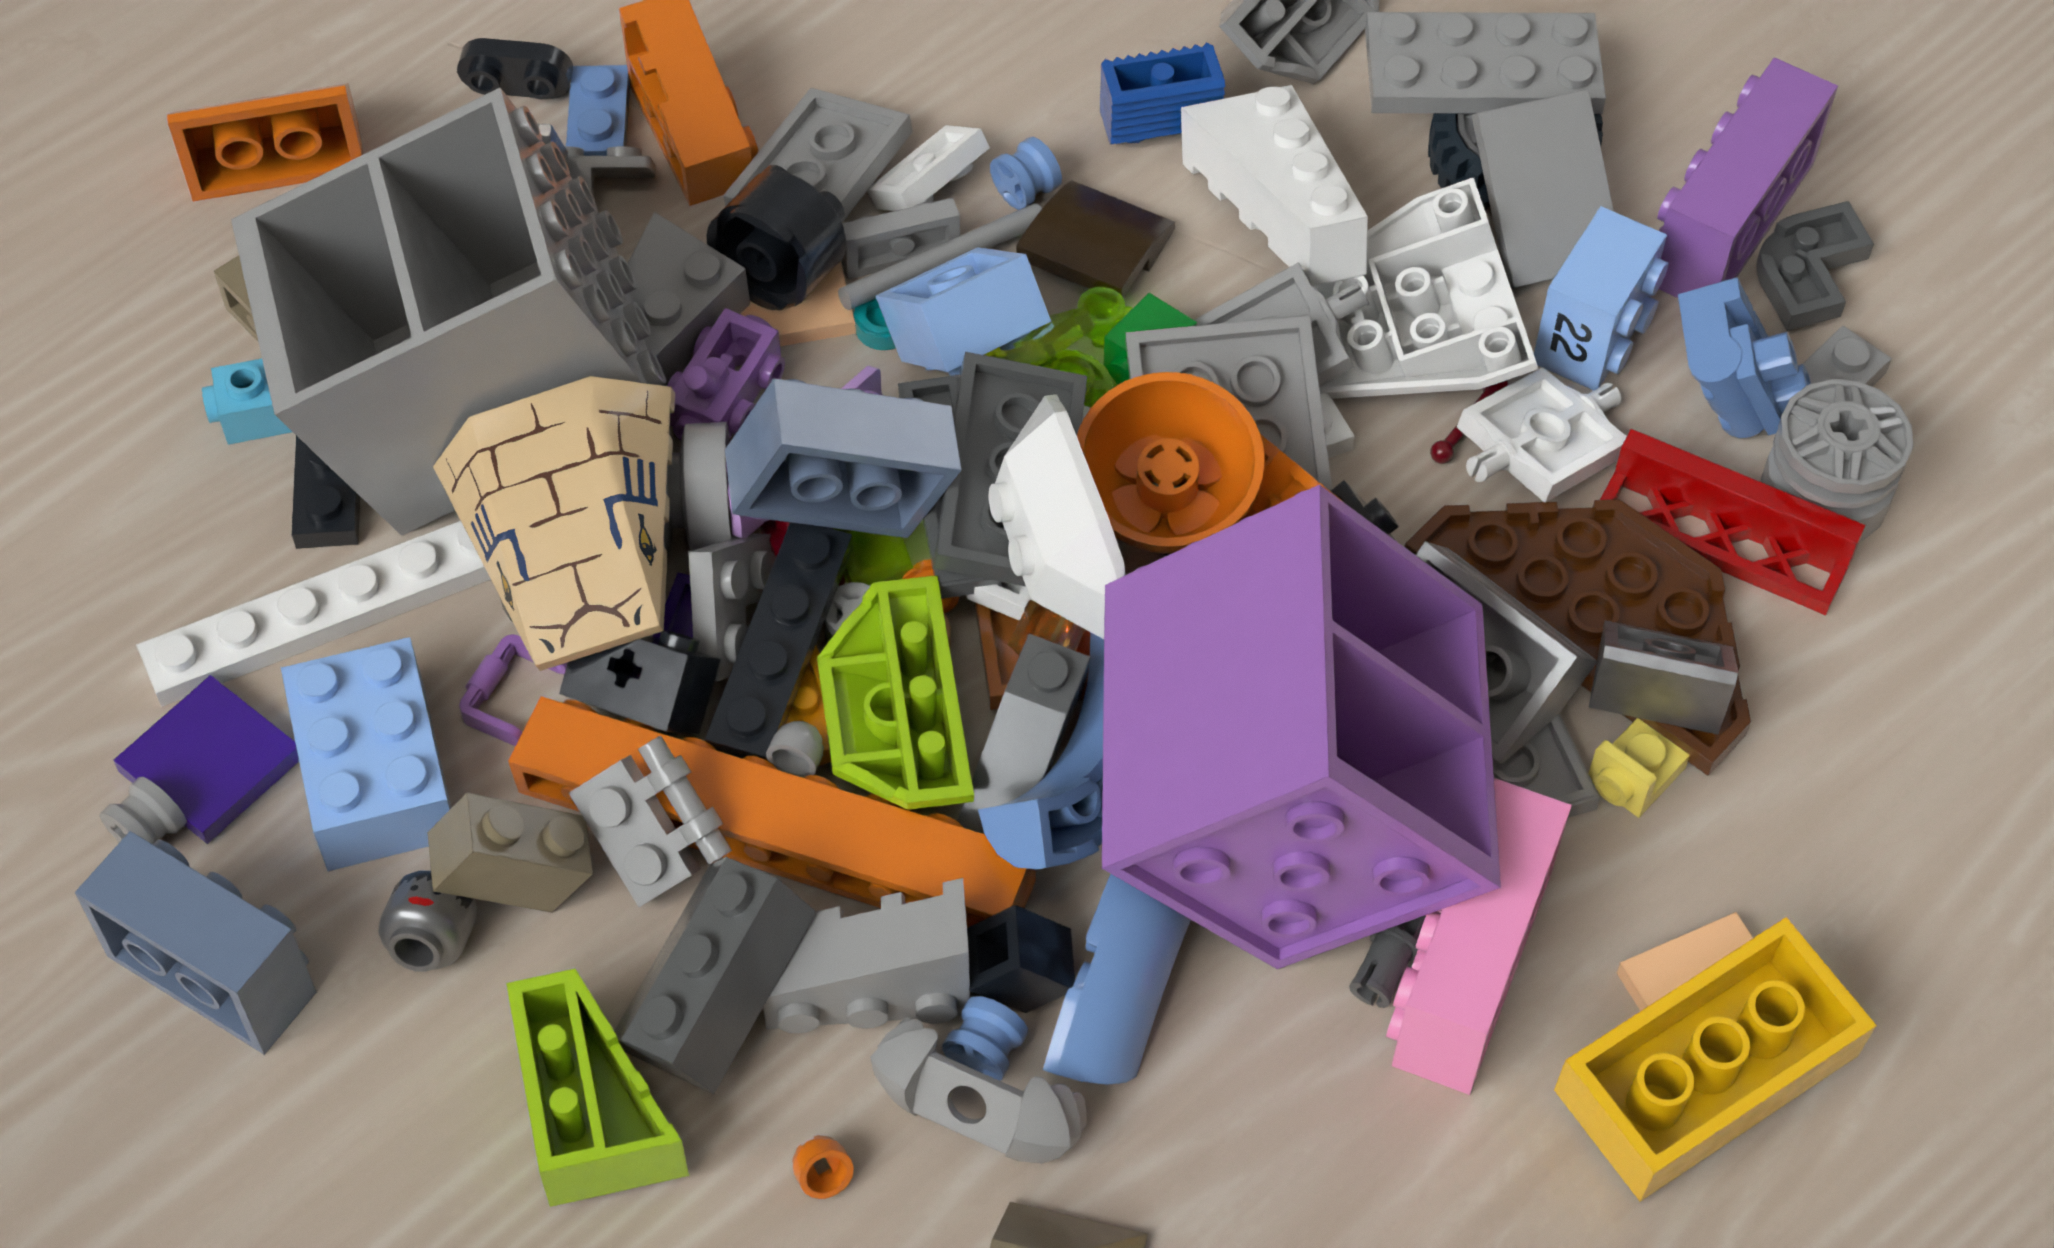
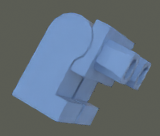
(1735, 361)

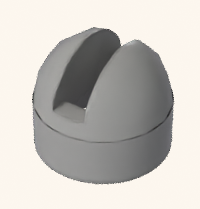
(796, 749)

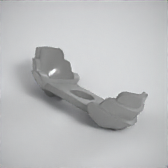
(1022, 1124)

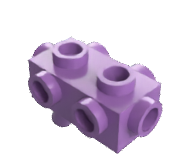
(712, 387)

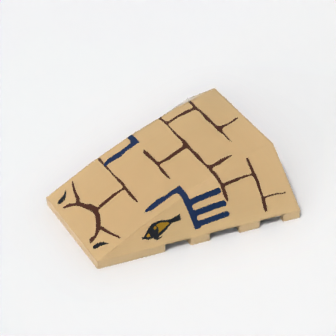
(570, 511)

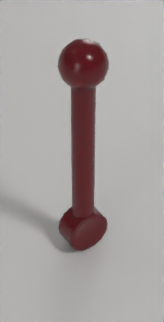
(1442, 450)

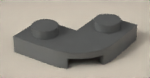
(1797, 261)

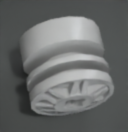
(1841, 450)
(699, 487)

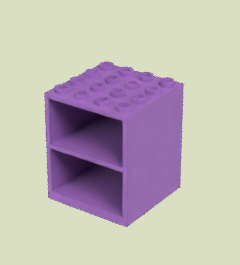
(1297, 733)

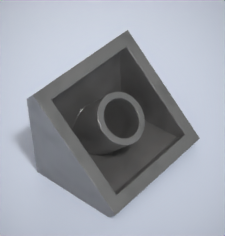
(1663, 677)

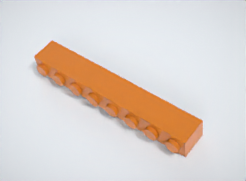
(778, 819)

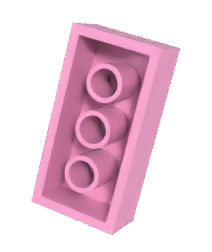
(1474, 947)

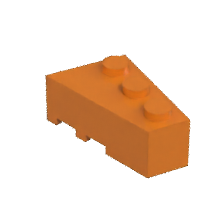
(685, 97)

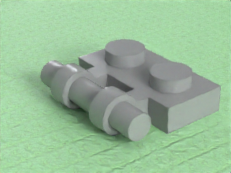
(636, 829)

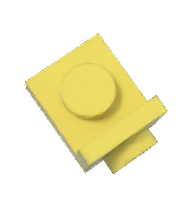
(1636, 767)

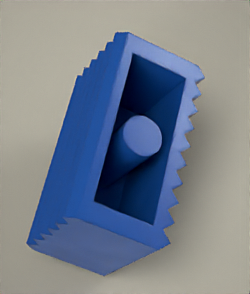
(1146, 93)

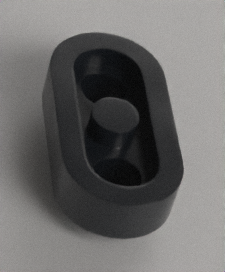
(515, 67)

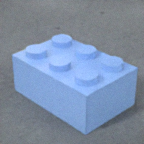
(366, 752)

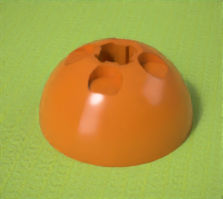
(1172, 433)

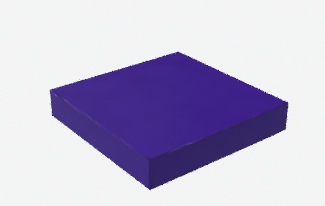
(210, 757)

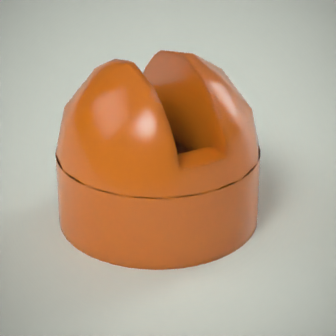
(832, 1180)

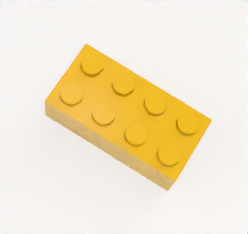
(1713, 1058)

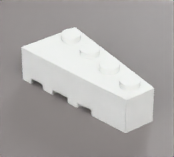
(1281, 178)

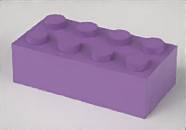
(1744, 177)

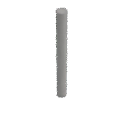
(983, 237)

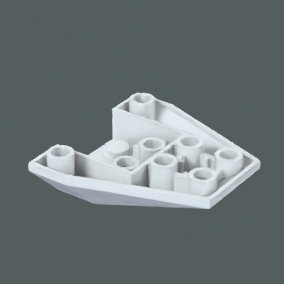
(1435, 306)

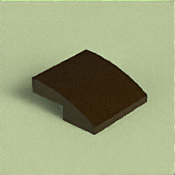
(1094, 238)

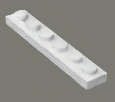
(312, 612)

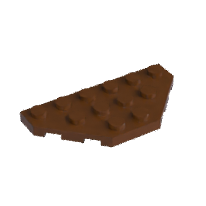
(1599, 567)

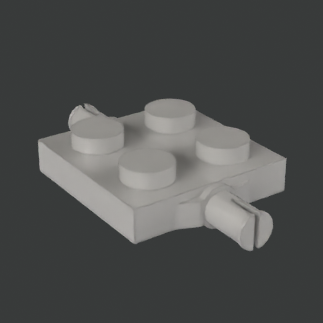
(1291, 296)

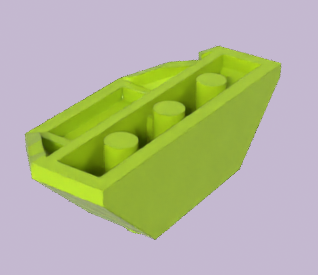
(896, 698)

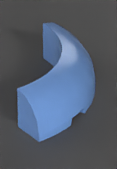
(1062, 812)
(1120, 991)

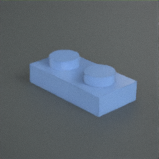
(598, 108)

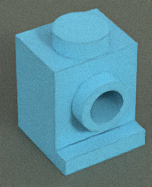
(242, 402)

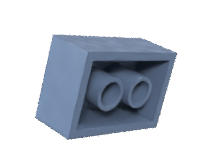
(841, 458)
(198, 940)

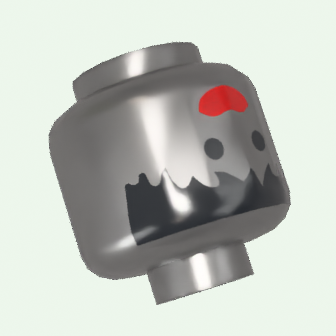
(424, 926)

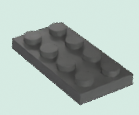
(989, 414)

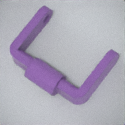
(484, 682)

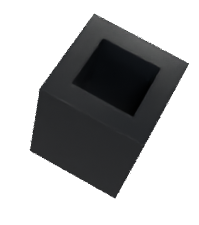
(1020, 959)

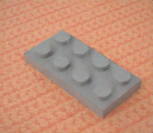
(1479, 60)

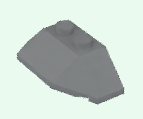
(1295, 35)

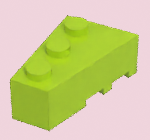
(584, 1098)

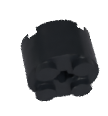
(781, 235)

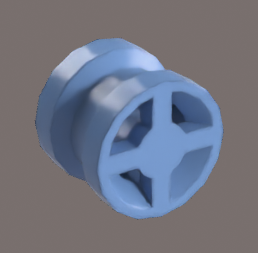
(1026, 173)
(985, 1036)

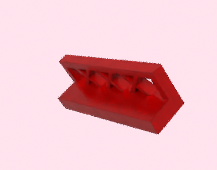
(1739, 510)

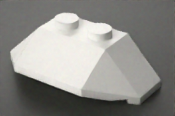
(1056, 519)

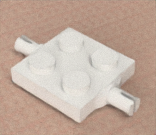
(1543, 433)

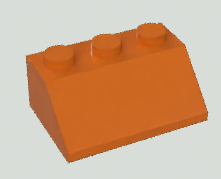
(265, 141)

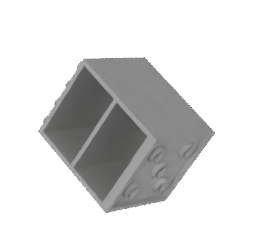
(433, 292)

